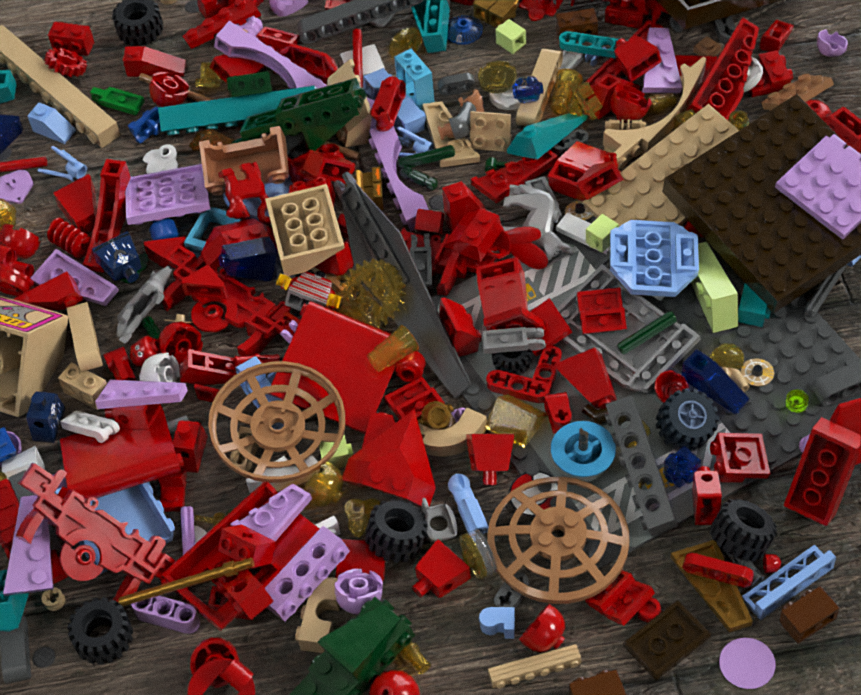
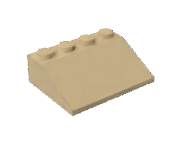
(304, 228)

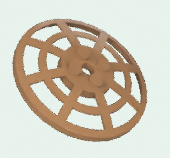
(274, 412)
(559, 548)

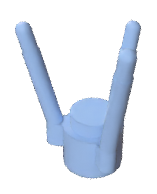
(420, 144)
(73, 167)

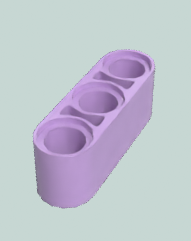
(173, 619)

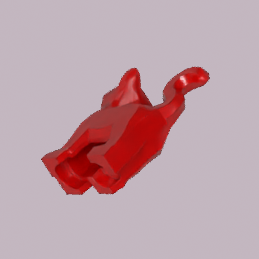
(244, 189)

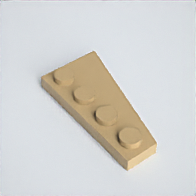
(438, 115)

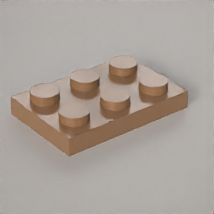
(806, 87)

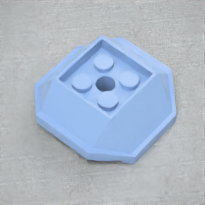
(653, 257)

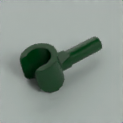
(492, 163)

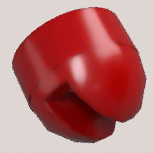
(771, 563)

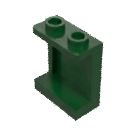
(249, 84)

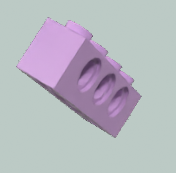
(305, 572)

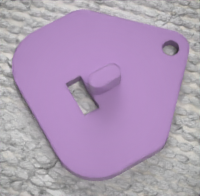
(16, 190)

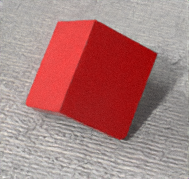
(429, 221)

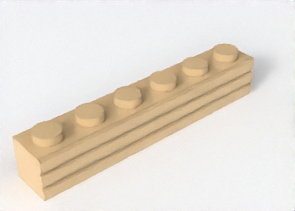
(534, 666)

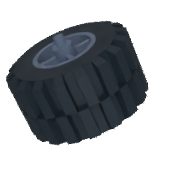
(687, 419)

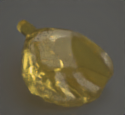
(728, 356)

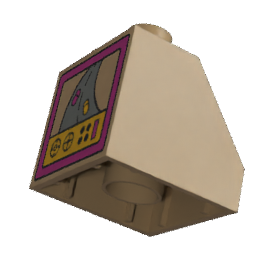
(29, 352)

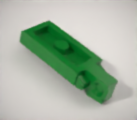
(118, 99)

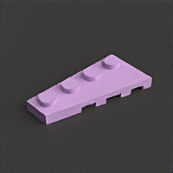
(664, 76)
(91, 285)
(135, 393)
(29, 563)

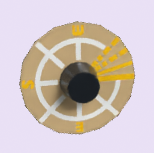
(577, 209)
(757, 372)

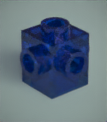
(680, 467)

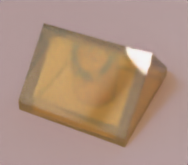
(515, 418)

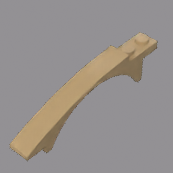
(631, 142)

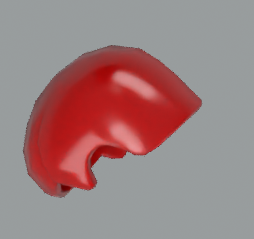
(668, 383)

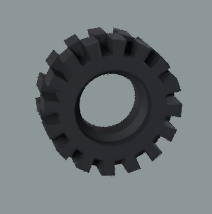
(512, 364)

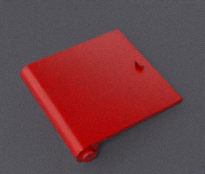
(339, 351)
(121, 461)

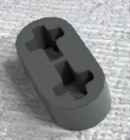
(721, 28)
(456, 84)
(569, 140)
(506, 591)

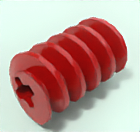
(68, 238)

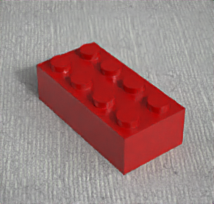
(824, 471)

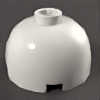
(160, 368)

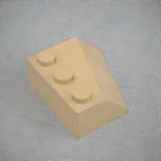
(357, 129)

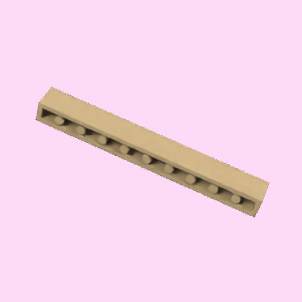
(57, 90)

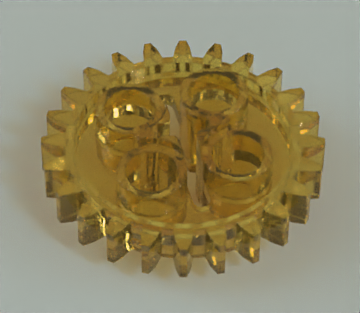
(386, 279)

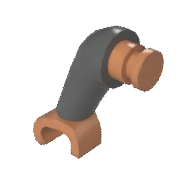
(460, 124)

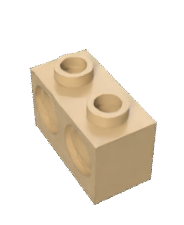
(82, 385)

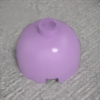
(357, 588)

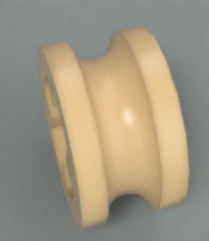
(58, 604)

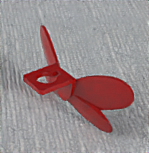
(519, 244)

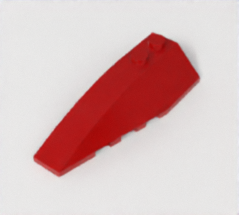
(727, 76)

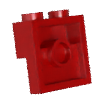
(774, 74)
(739, 456)

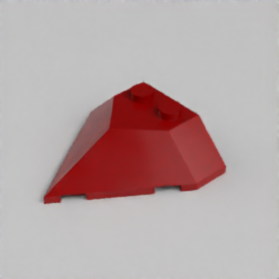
(394, 463)

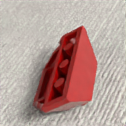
(314, 62)
(233, 233)

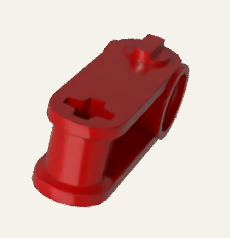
(388, 102)

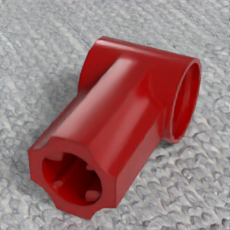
(119, 364)

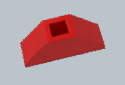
(604, 89)

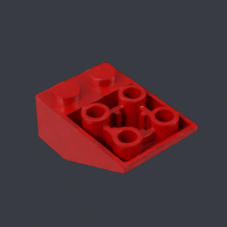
(846, 126)
(572, 166)
(501, 286)

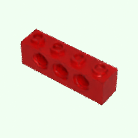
(242, 589)

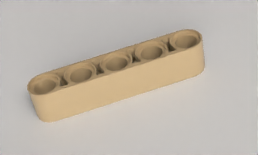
(545, 70)
(84, 337)

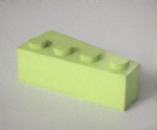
(715, 291)

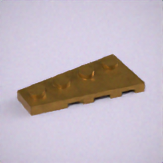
(719, 596)

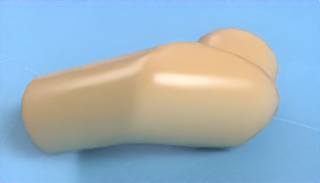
(737, 377)

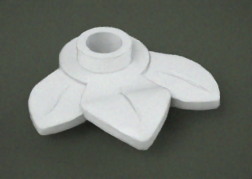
(158, 161)

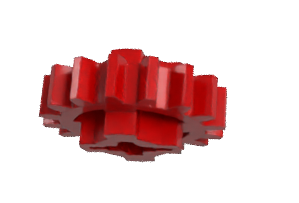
(65, 62)

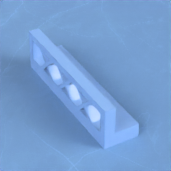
(790, 586)

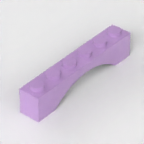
(239, 44)
(388, 150)

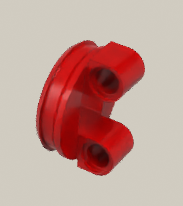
(14, 275)
(230, 670)

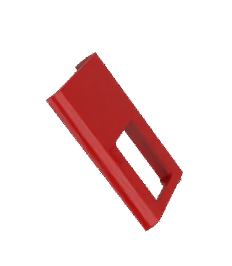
(193, 561)

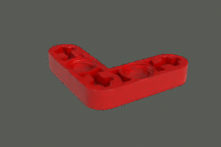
(535, 383)

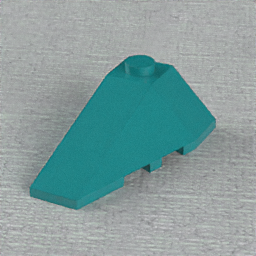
(542, 136)

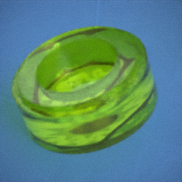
(796, 400)

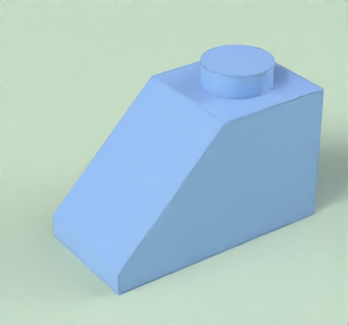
(50, 123)

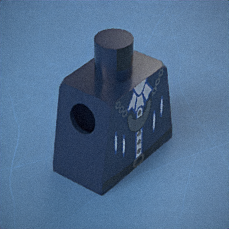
(118, 258)
(45, 416)

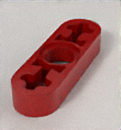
(718, 570)

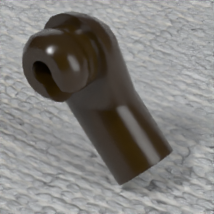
(595, 415)

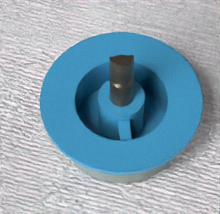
(583, 450)

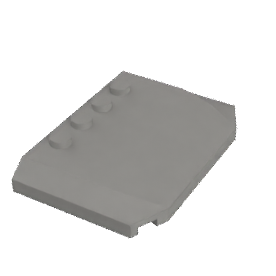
(643, 364)

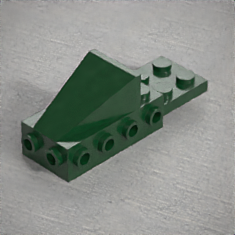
(314, 112)
(357, 651)

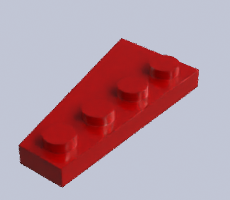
(497, 183)

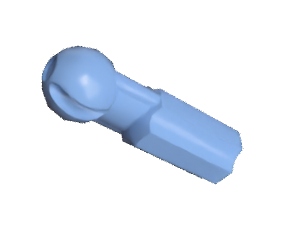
(467, 504)

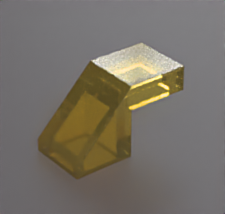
(208, 77)

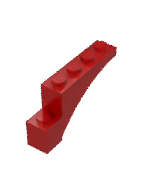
(111, 208)

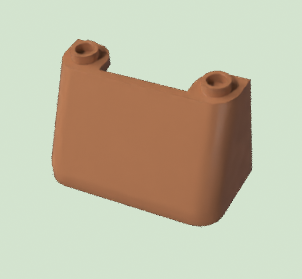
(268, 152)

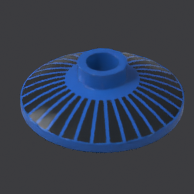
(464, 30)

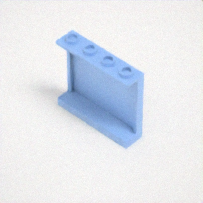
(137, 508)

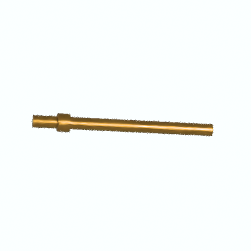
(228, 569)

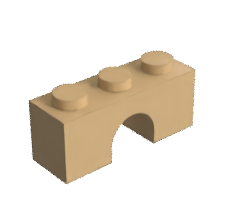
(312, 627)

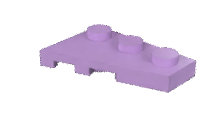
(278, 513)

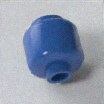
(163, 229)

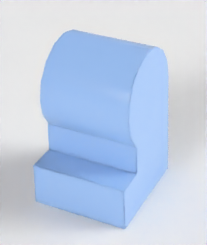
(498, 620)

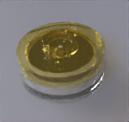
(477, 554)

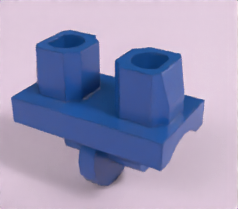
(146, 125)

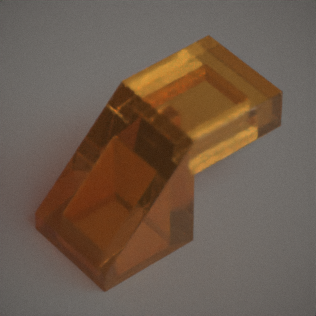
(212, 136)

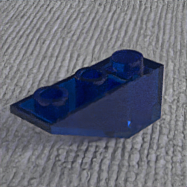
(713, 381)

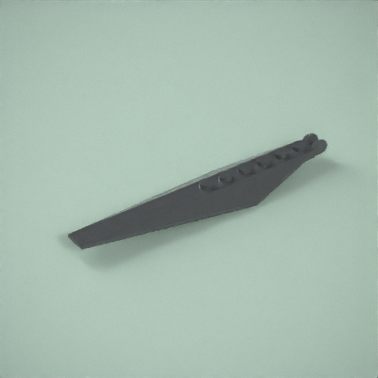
(376, 237)

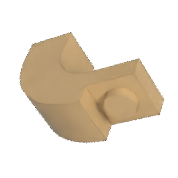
(453, 439)

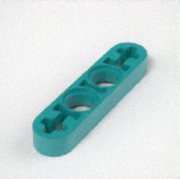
(594, 49)

